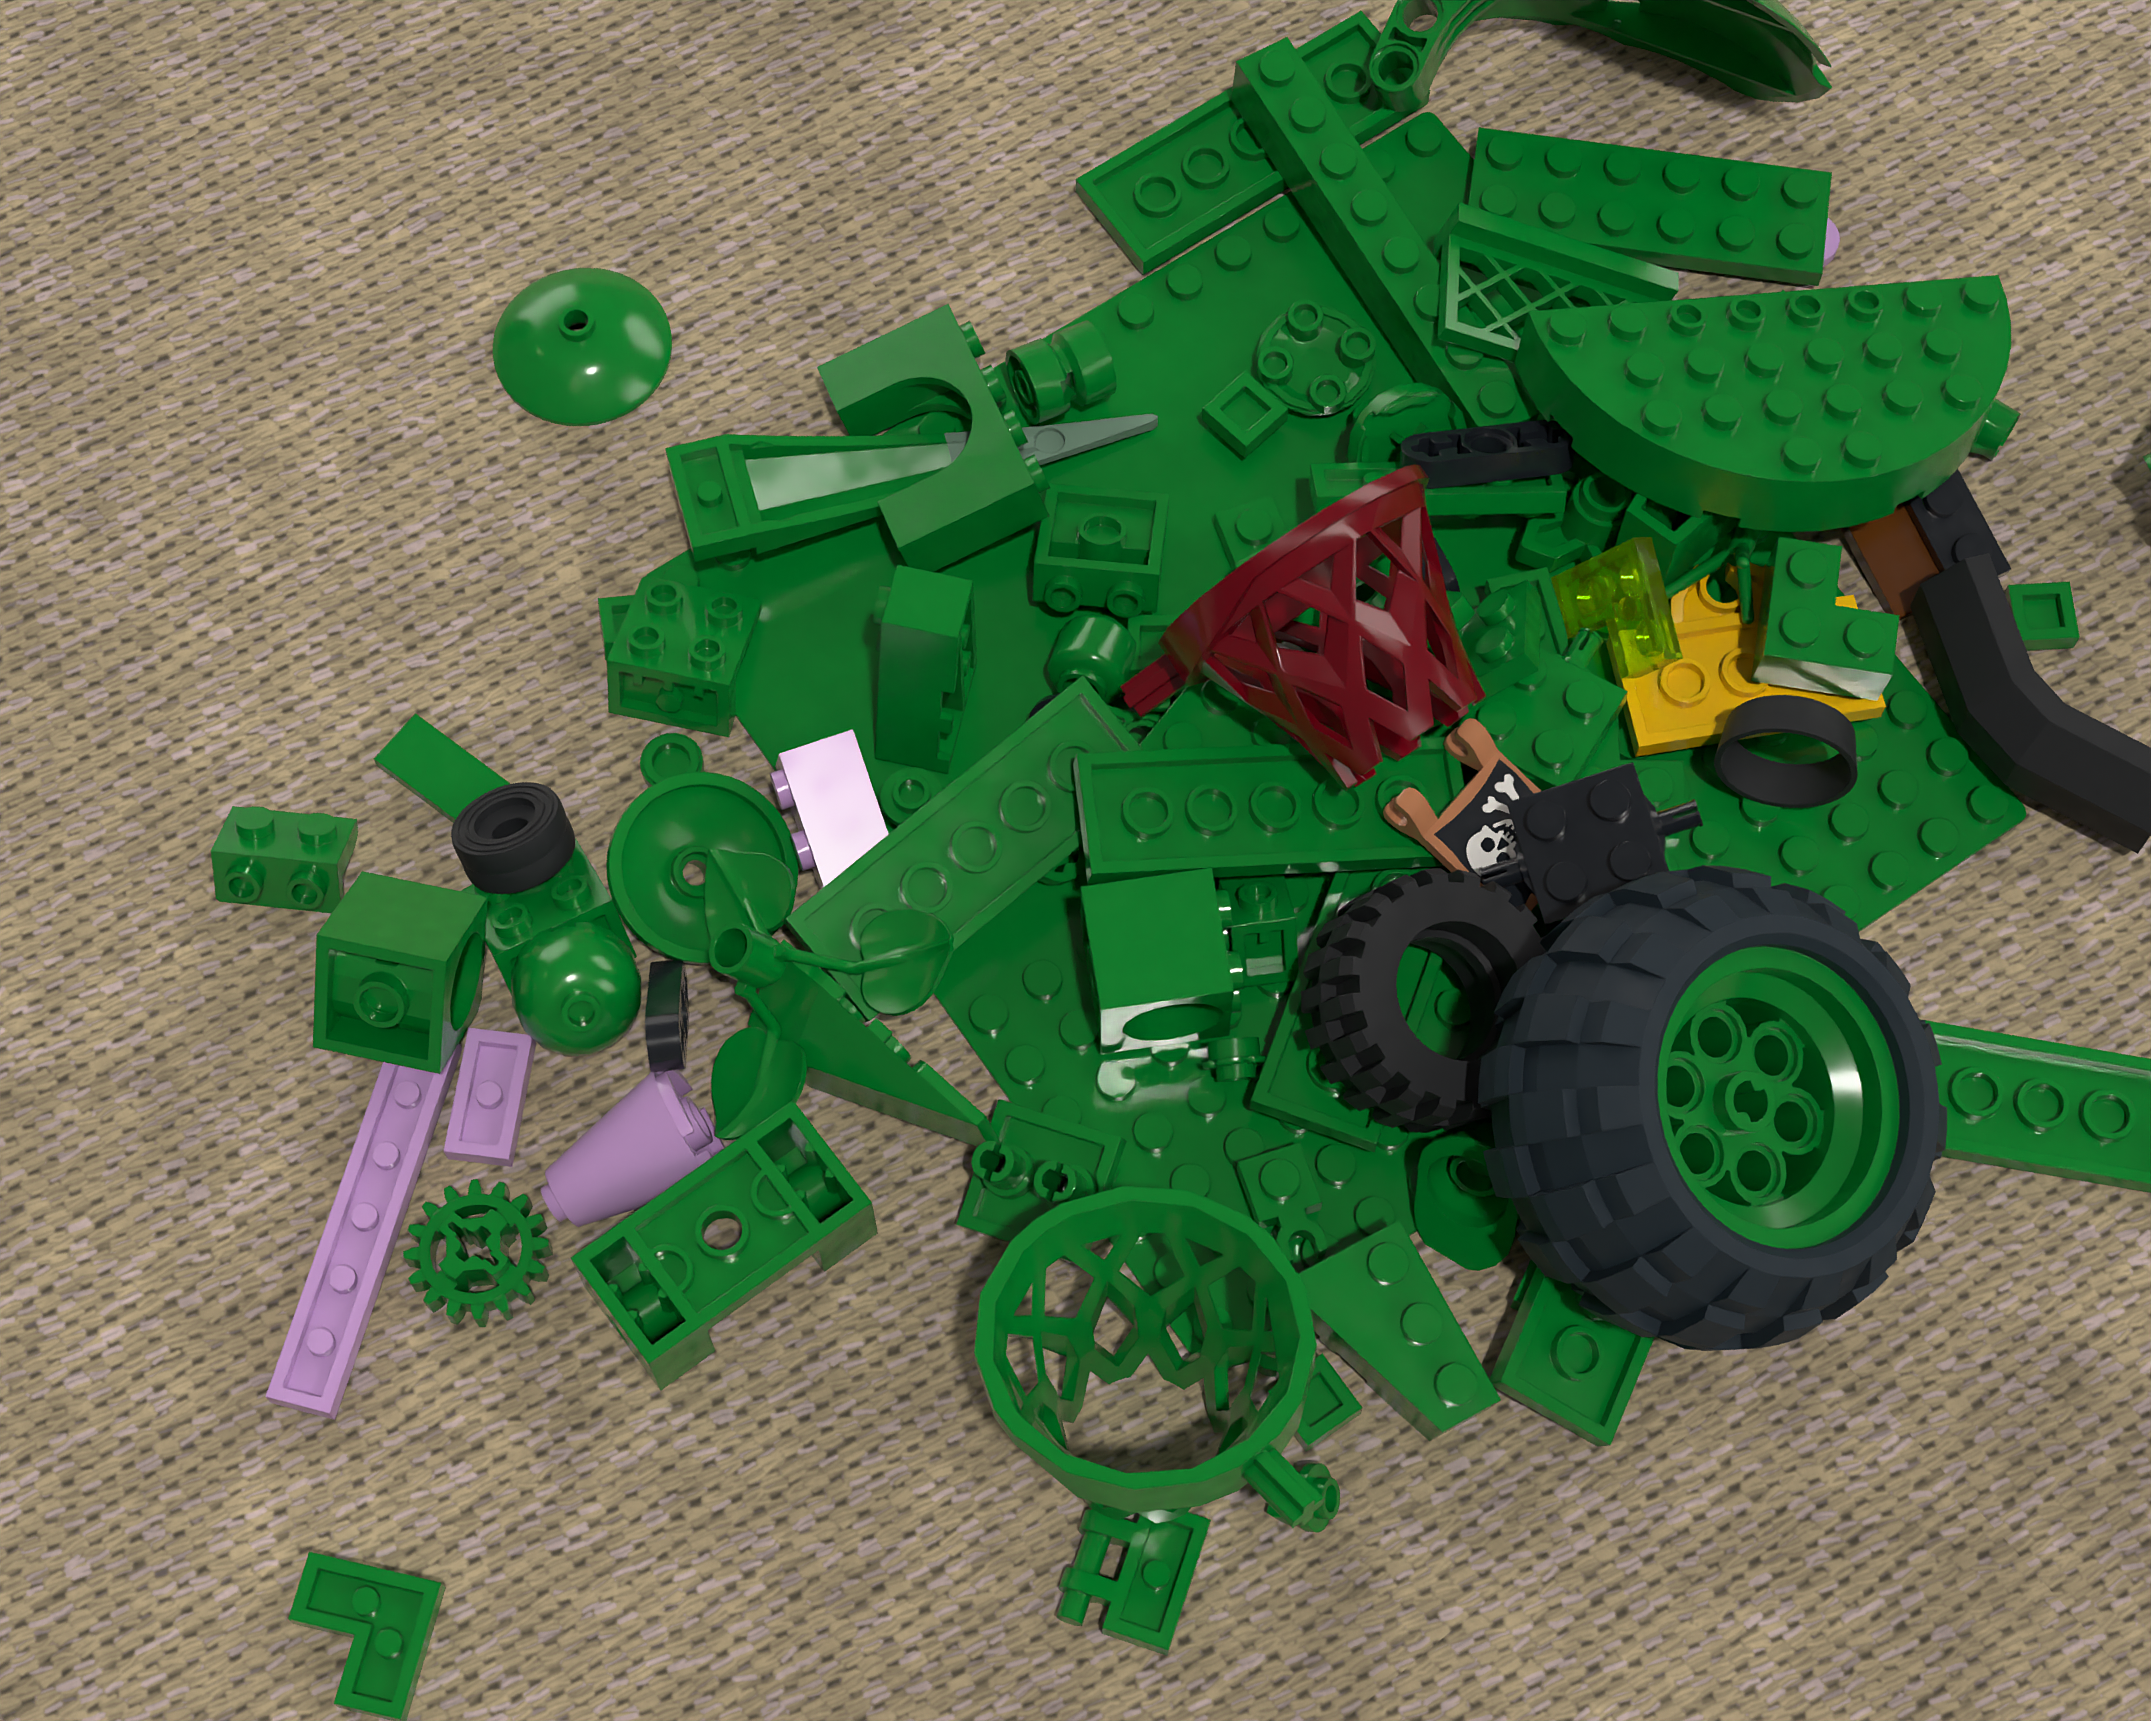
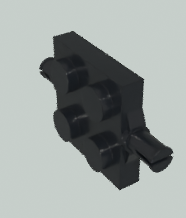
(1587, 840)

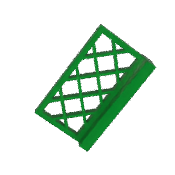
(1536, 259)

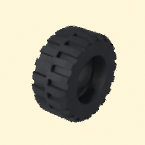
(1358, 1005)

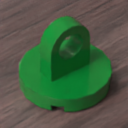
(1397, 414)

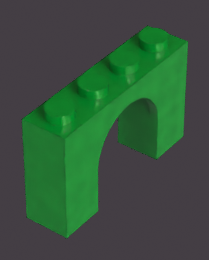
(989, 484)

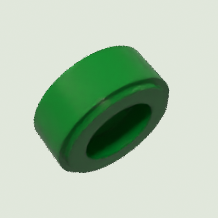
(670, 756)

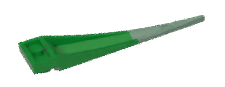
(790, 488)

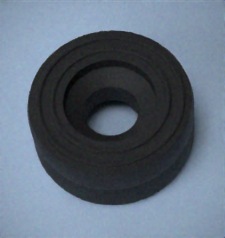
(513, 838)

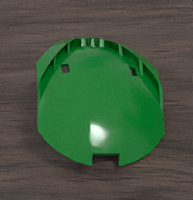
(1742, 43)

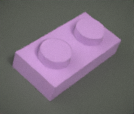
(490, 1097)

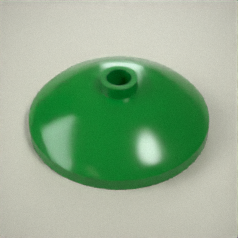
(587, 372)
(675, 827)

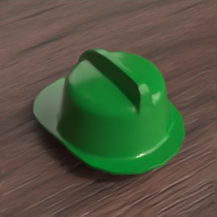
(1458, 1204)

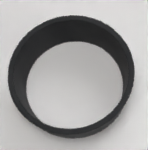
(1786, 783)

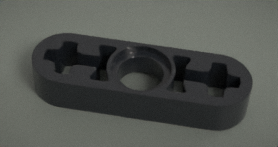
(1490, 453)
(667, 1016)

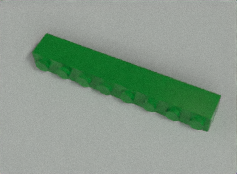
(1368, 232)

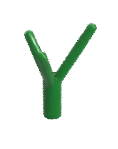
(1736, 554)

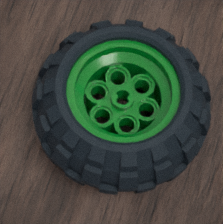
(1793, 1117)

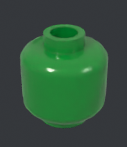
(1093, 649)

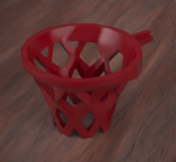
(1234, 628)

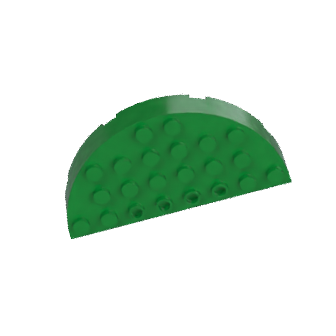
(1777, 400)

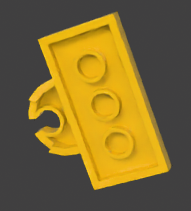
(1693, 697)

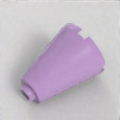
(632, 1152)

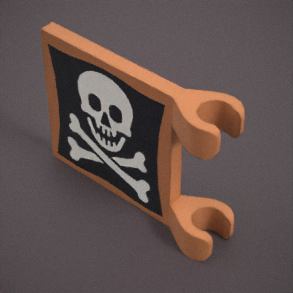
(1477, 823)

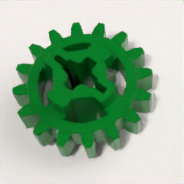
(461, 1273)

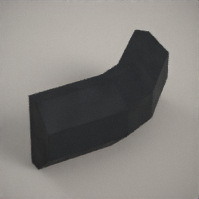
(2015, 716)

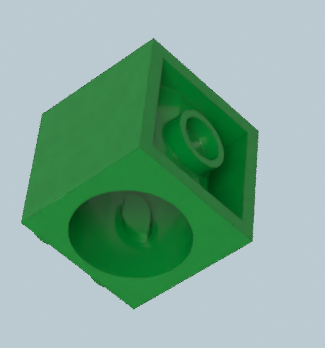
(1160, 960)
(399, 972)

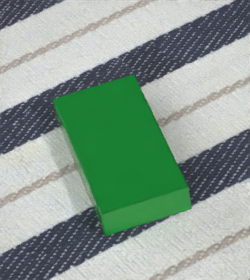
(436, 768)

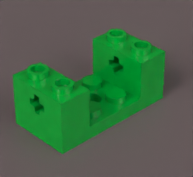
(671, 1287)

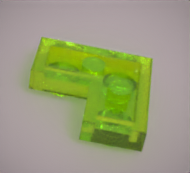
(1628, 596)

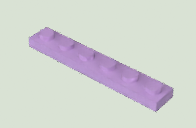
(359, 1238)

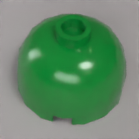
(576, 989)

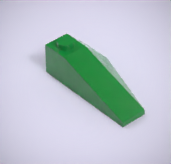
(864, 1061)

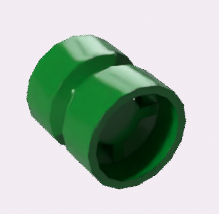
(1056, 373)

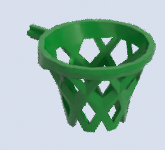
(1250, 1437)

